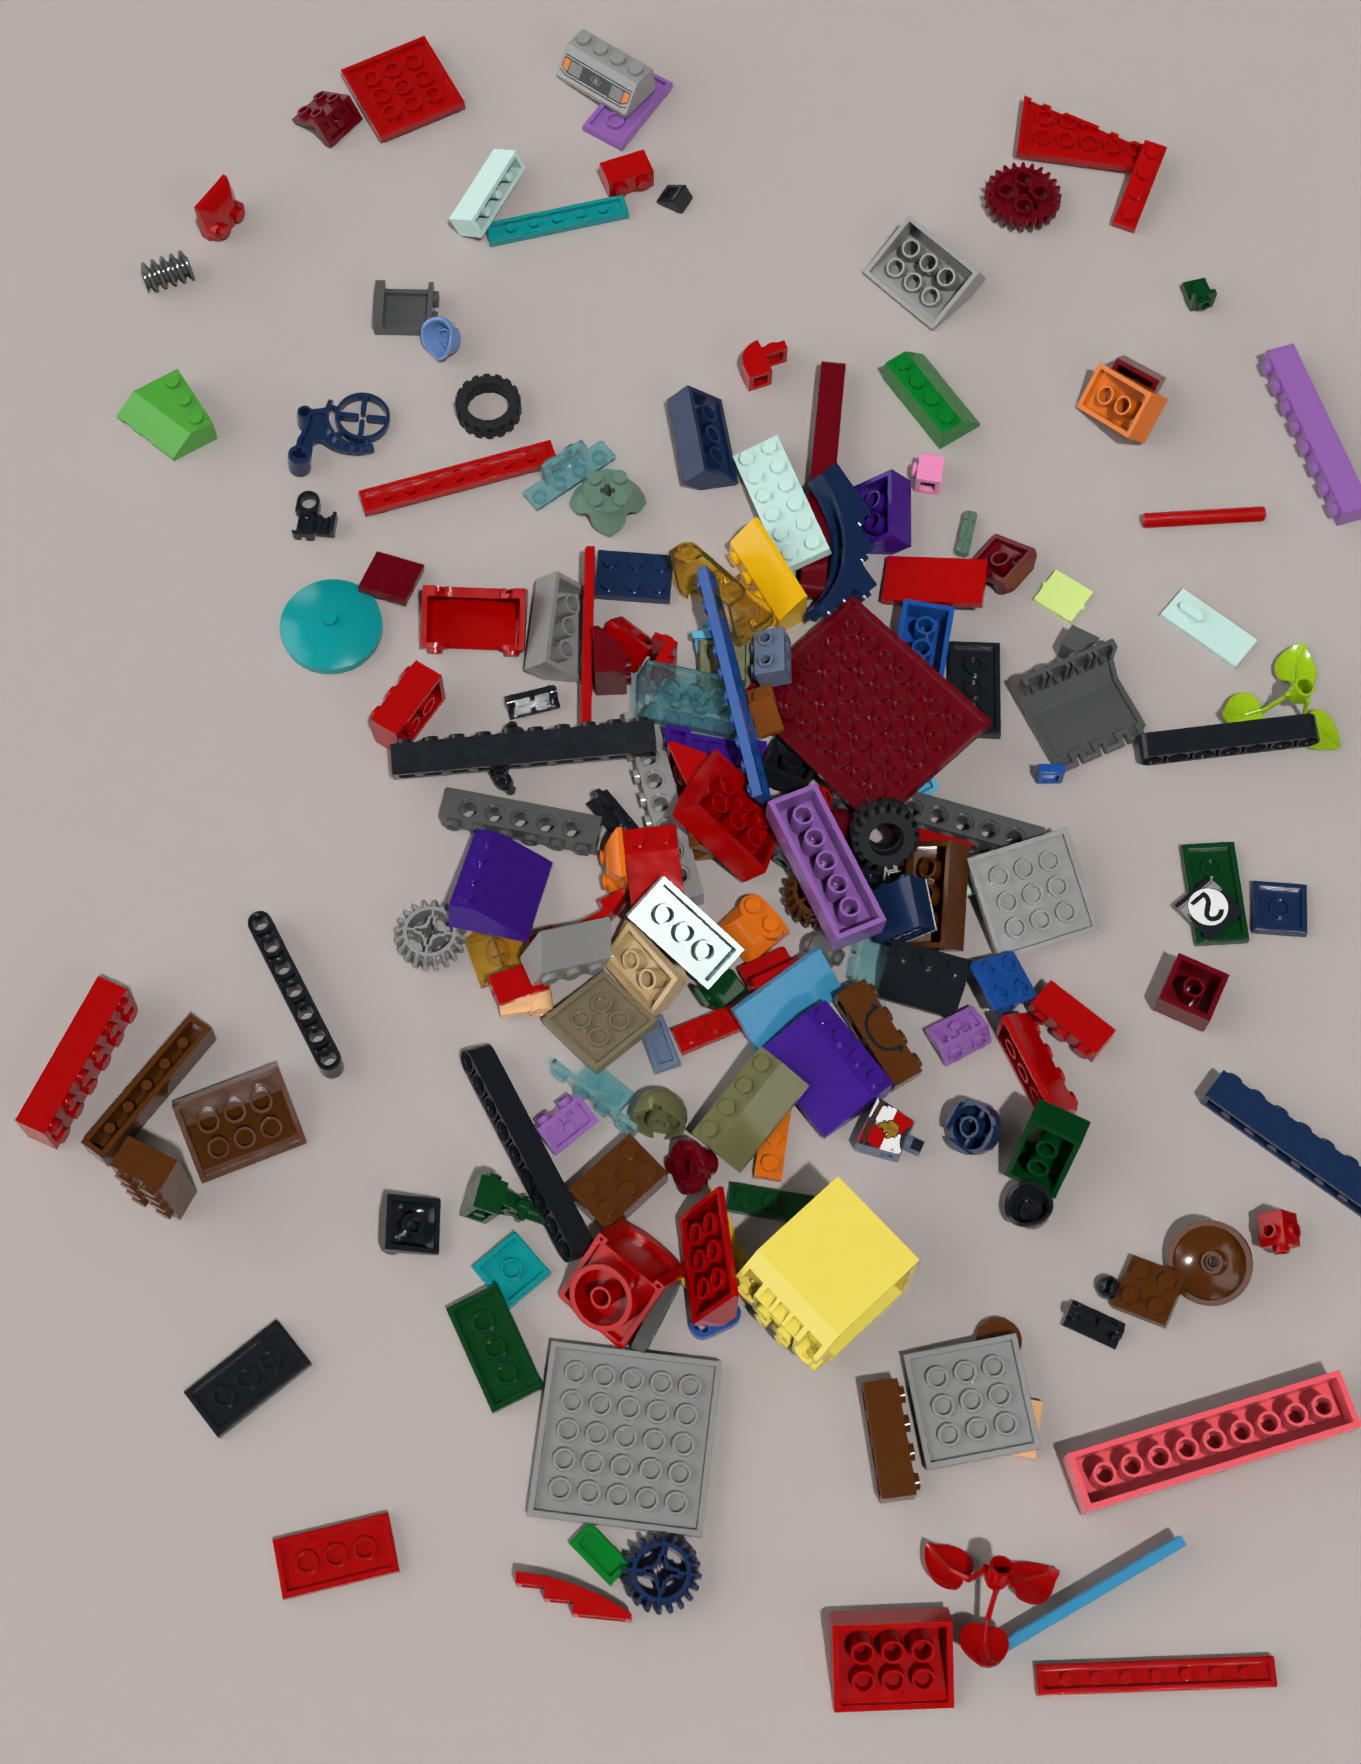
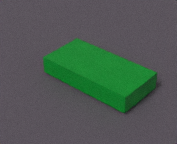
(599, 1554)

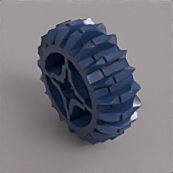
(675, 1574)

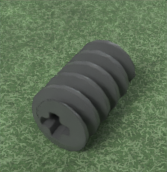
(166, 271)

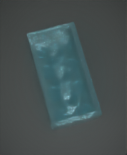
(683, 699)

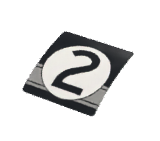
(1209, 908)

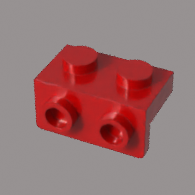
(664, 649)

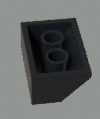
(923, 978)

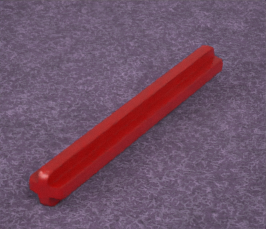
(1205, 516)

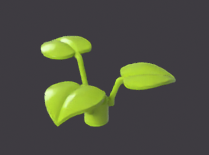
(1300, 670)

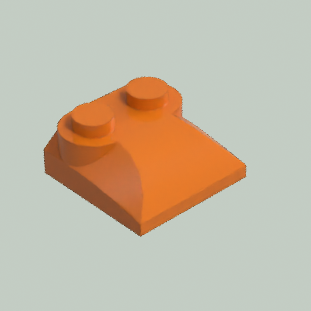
(614, 859)
(754, 927)

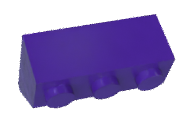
(890, 516)

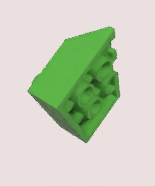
(169, 416)

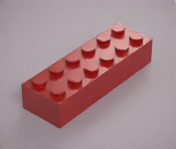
(77, 1063)

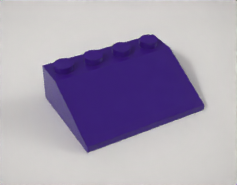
(499, 887)
(834, 1065)

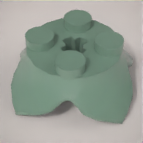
(607, 513)

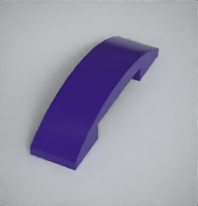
(707, 743)

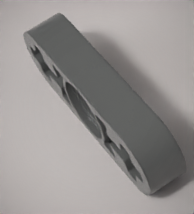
(654, 1320)

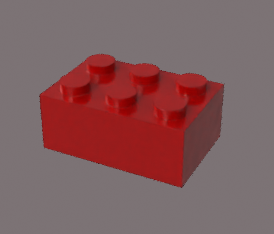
(408, 705)

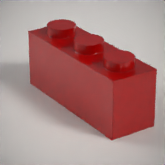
(1071, 1021)

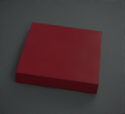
(391, 578)

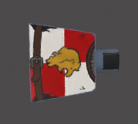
(887, 1133)

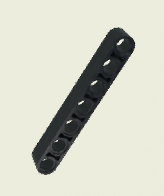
(1228, 739)
(297, 1006)

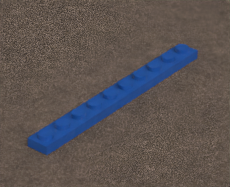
(735, 692)

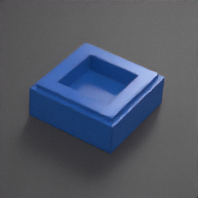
(1050, 773)

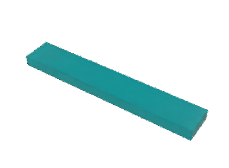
(557, 220)

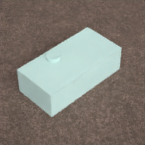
(685, 932)

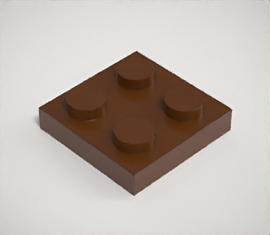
(1149, 1291)

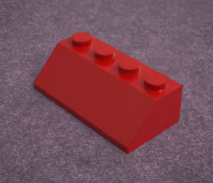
(1033, 1062)

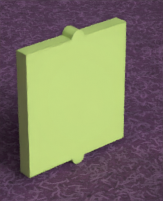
(1063, 596)

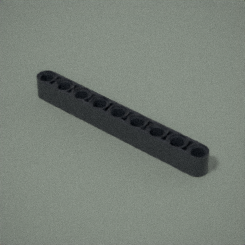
(527, 1152)

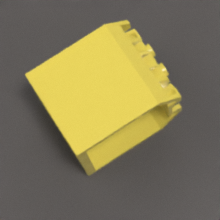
(826, 1275)

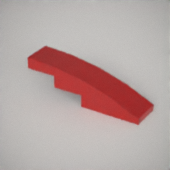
(585, 1602)

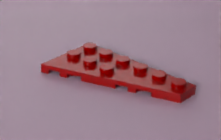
(1071, 140)

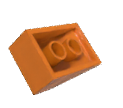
(1122, 403)

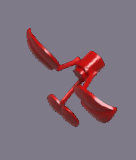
(1031, 1584)

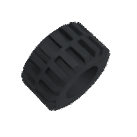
(886, 853)

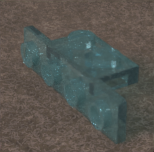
(567, 471)
(602, 1090)

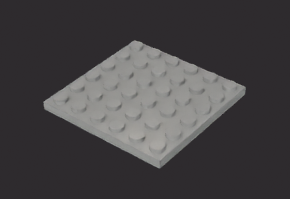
(625, 1439)

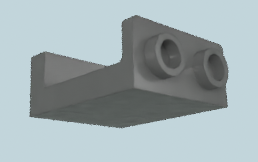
(403, 309)

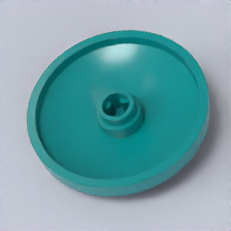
(331, 627)

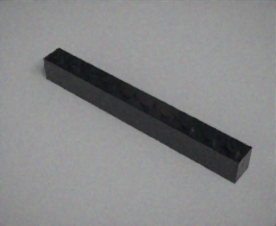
(523, 749)

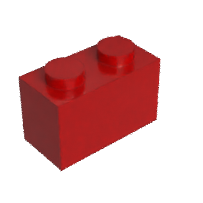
(627, 174)

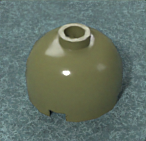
(660, 1112)

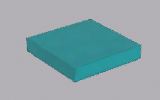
(513, 1268)

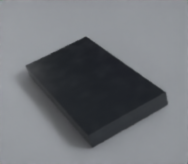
(976, 674)
(247, 1379)

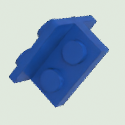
(1003, 982)

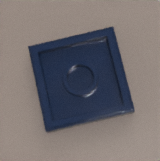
(1279, 909)

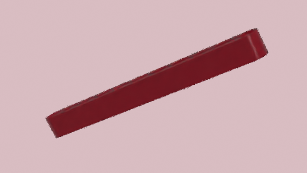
(824, 456)

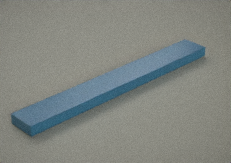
(1095, 1592)

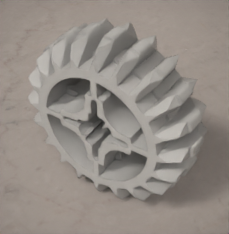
(409, 930)

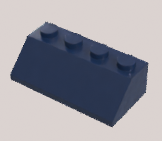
(701, 439)

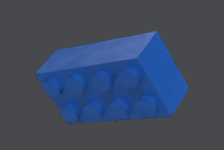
(927, 630)

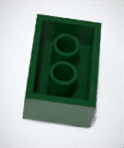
(1047, 1146)

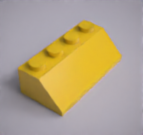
(768, 574)

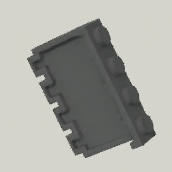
(1079, 706)

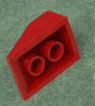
(649, 855)

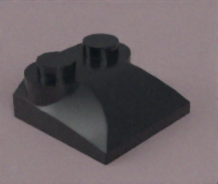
(785, 769)
(409, 1225)

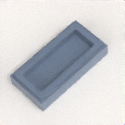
(661, 1048)

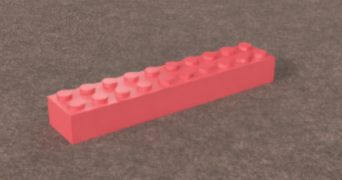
(1211, 1442)

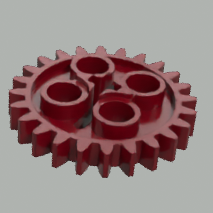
(1022, 197)

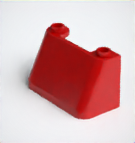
(474, 619)

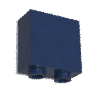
(906, 908)

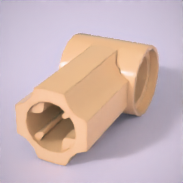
(535, 1005)

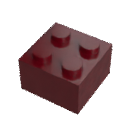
(1191, 992)

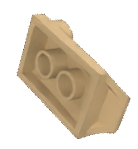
(644, 969)

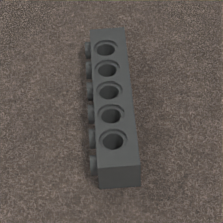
(460, 801)

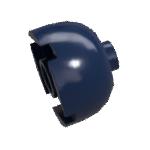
(973, 1127)

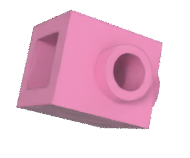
(928, 473)

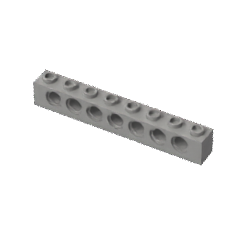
(666, 796)

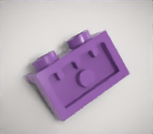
(959, 1035)
(564, 1122)

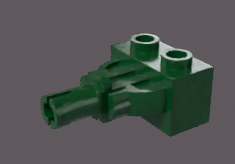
(489, 1198)

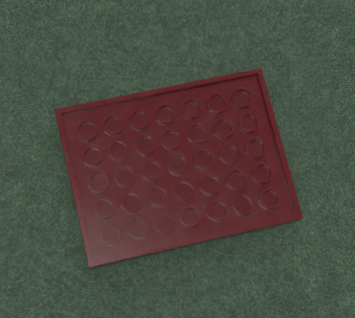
(871, 710)

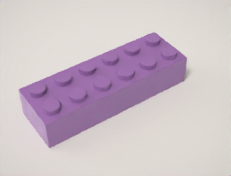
(825, 867)

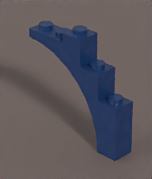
(849, 545)

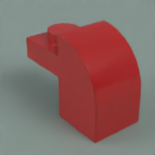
(758, 363)

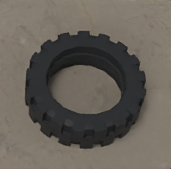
(488, 384)

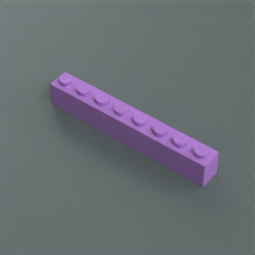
(1314, 433)

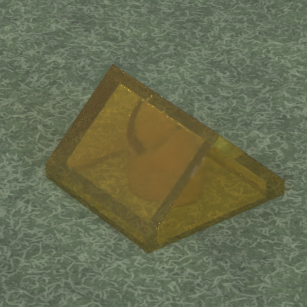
(492, 955)

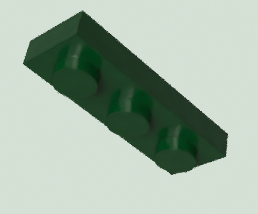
(765, 1202)

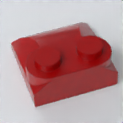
(219, 211)

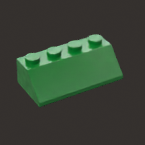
(928, 398)

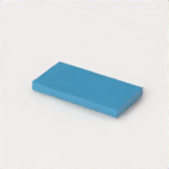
(786, 998)

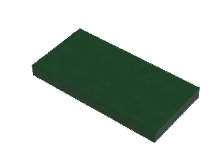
(1220, 864)
(495, 1348)

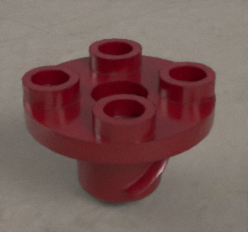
(691, 1165)

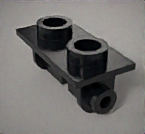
(532, 702)
(611, 811)
(1094, 1324)

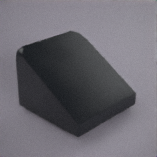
(675, 198)

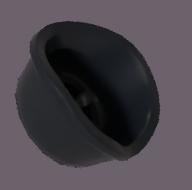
(1028, 1205)

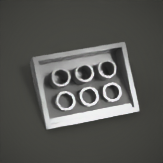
(924, 273)

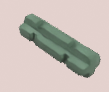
(966, 533)

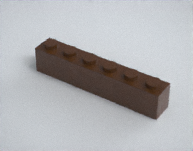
(149, 1089)

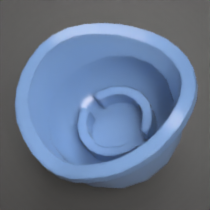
(440, 337)

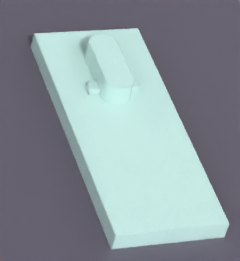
(1208, 628)

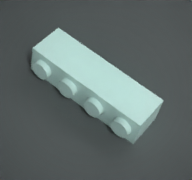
(487, 193)

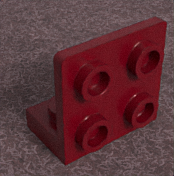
(330, 115)

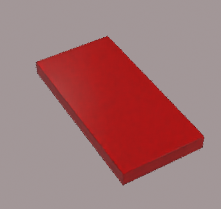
(935, 580)
(336, 1556)

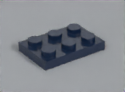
(633, 577)

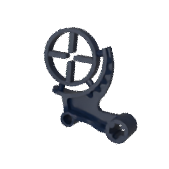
(317, 429)

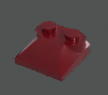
(1008, 562)

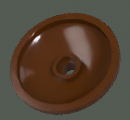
(1192, 1253)

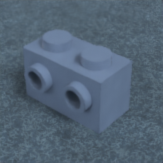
(771, 657)

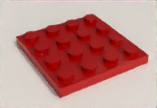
(402, 89)

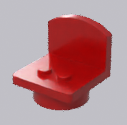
(620, 1281)

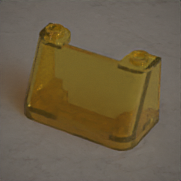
(745, 607)

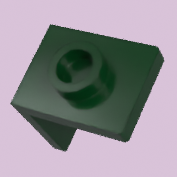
(722, 992)

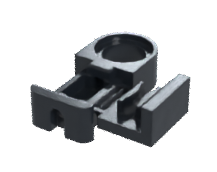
(315, 523)

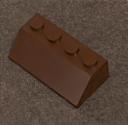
(946, 873)

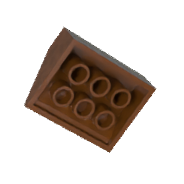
(239, 1122)

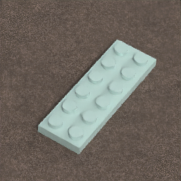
(782, 503)

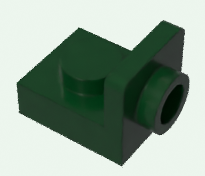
(1198, 294)

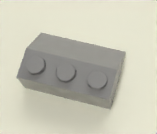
(568, 952)

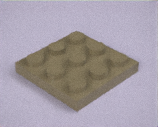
(600, 1022)

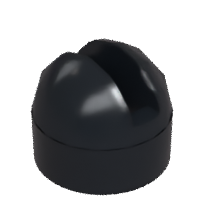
(1101, 1285)

